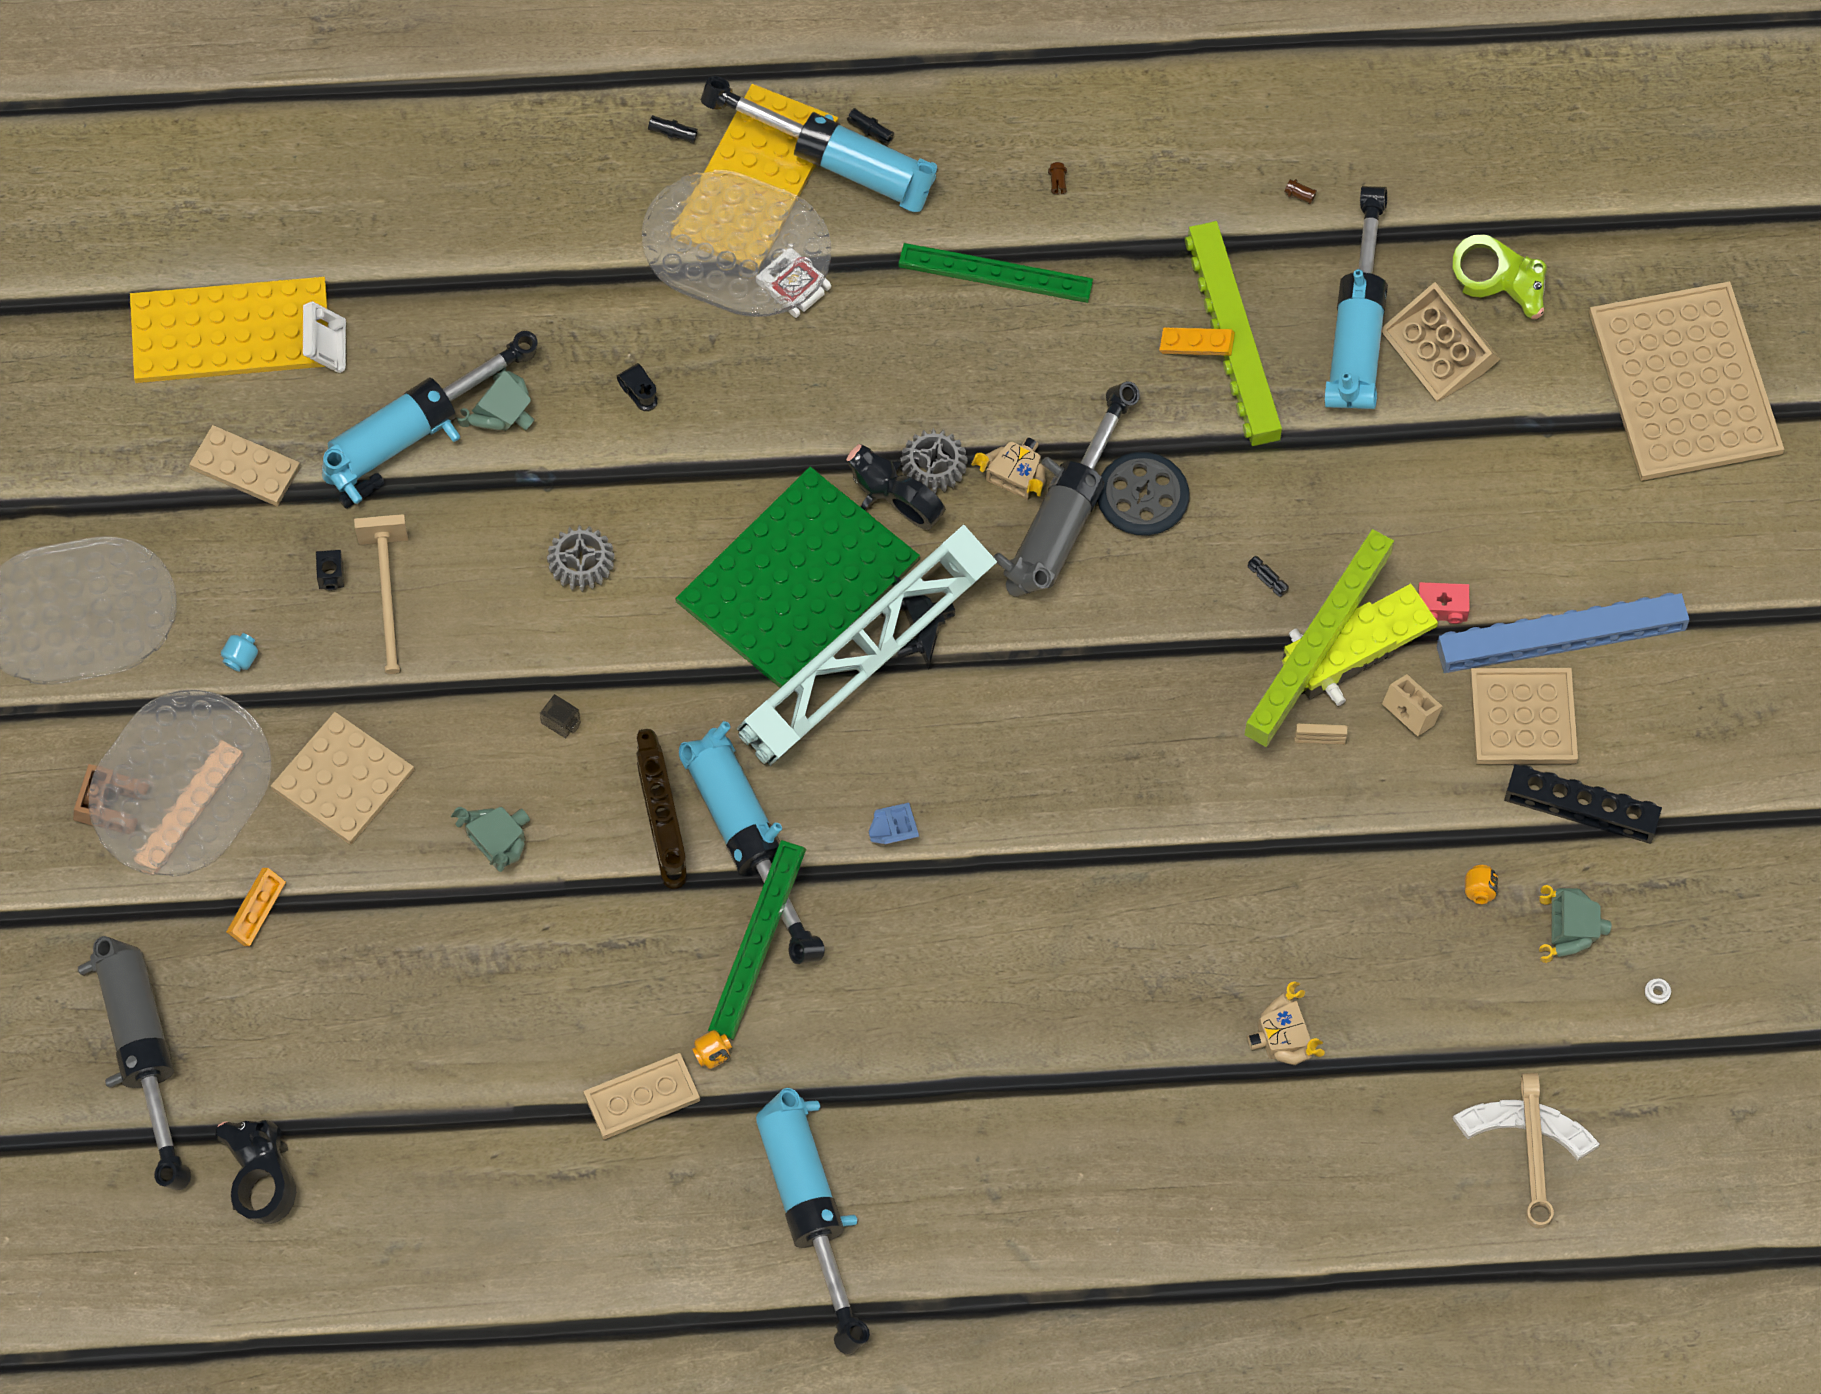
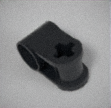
(639, 387)

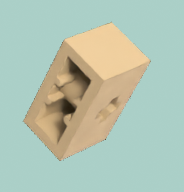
(1412, 705)

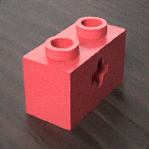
(1452, 595)

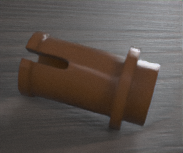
(1057, 174)
(1300, 191)

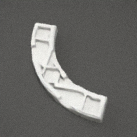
(1511, 1115)

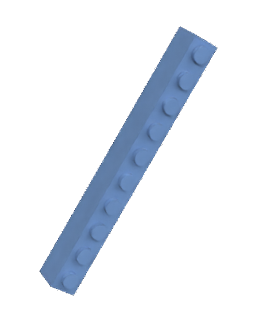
(1562, 632)

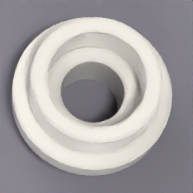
(1661, 985)

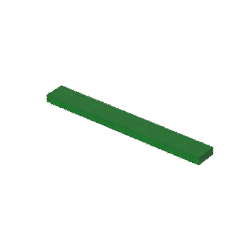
(995, 272)
(757, 939)

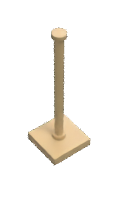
(380, 531)

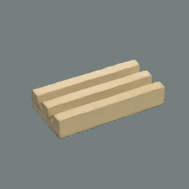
(1320, 733)

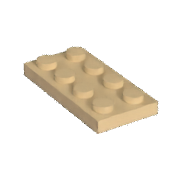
(245, 465)
(641, 1096)

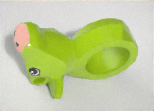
(1517, 275)

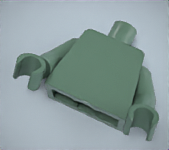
(501, 404)
(495, 833)

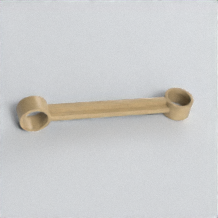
(1530, 1094)

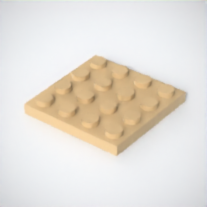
(1523, 716)
(342, 778)

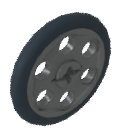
(1155, 466)

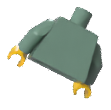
(1574, 921)

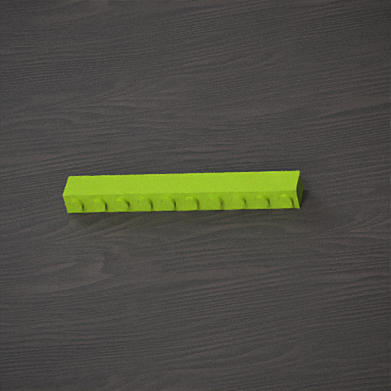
(1227, 312)
(1319, 638)

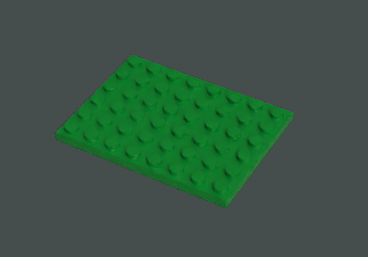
(797, 577)

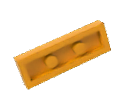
(1197, 341)
(256, 907)

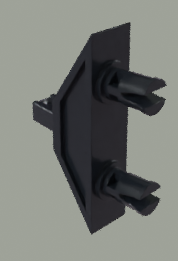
(926, 639)

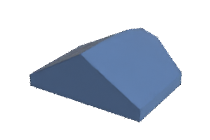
(893, 824)

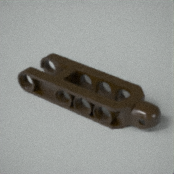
(662, 823)

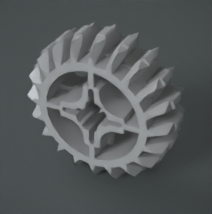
(924, 450)
(561, 556)

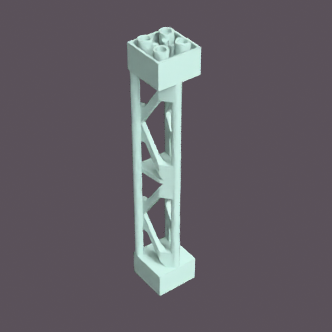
(769, 732)

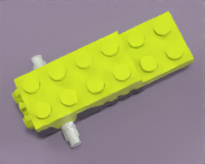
(1367, 639)

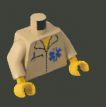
(1014, 468)
(1284, 1030)

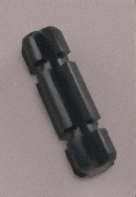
(364, 488)
(1268, 576)

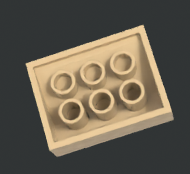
(1439, 343)

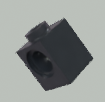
(329, 560)

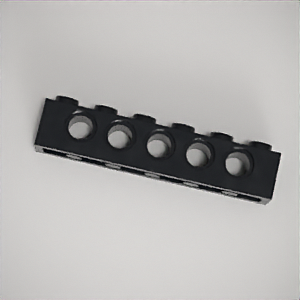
(1590, 814)

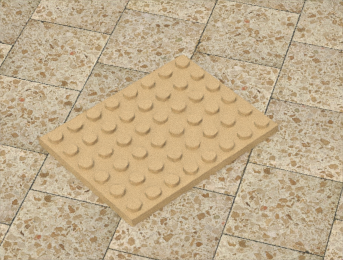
(1686, 381)

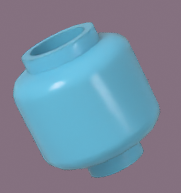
(239, 652)

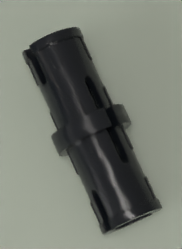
(870, 126)
(672, 129)

